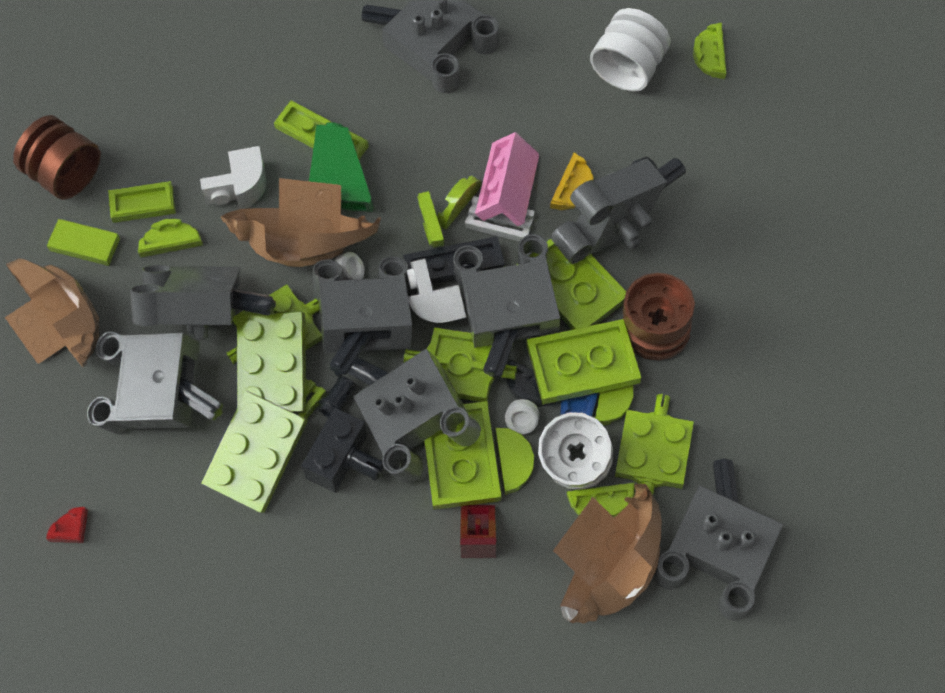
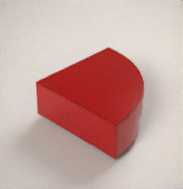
(69, 527)

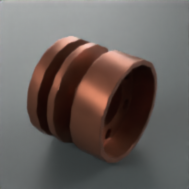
(56, 157)
(659, 300)

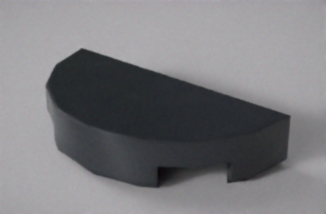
(525, 385)

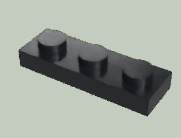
(440, 260)

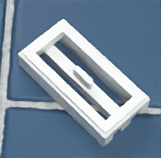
(501, 219)

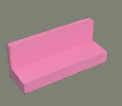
(508, 179)

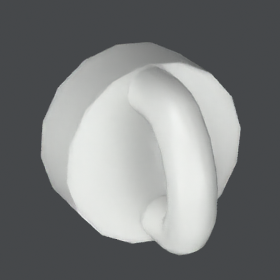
(351, 266)
(522, 416)

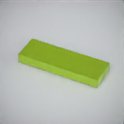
(302, 123)

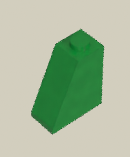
(338, 164)

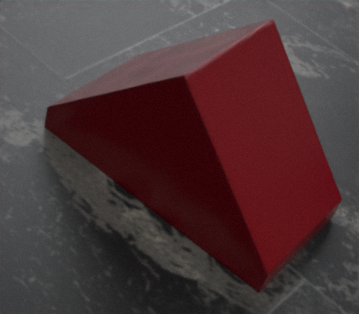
(478, 531)

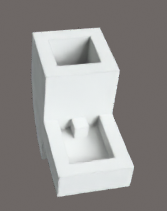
(244, 183)
(433, 305)

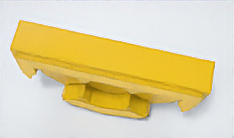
(574, 175)

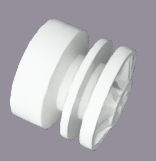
(630, 49)
(576, 431)

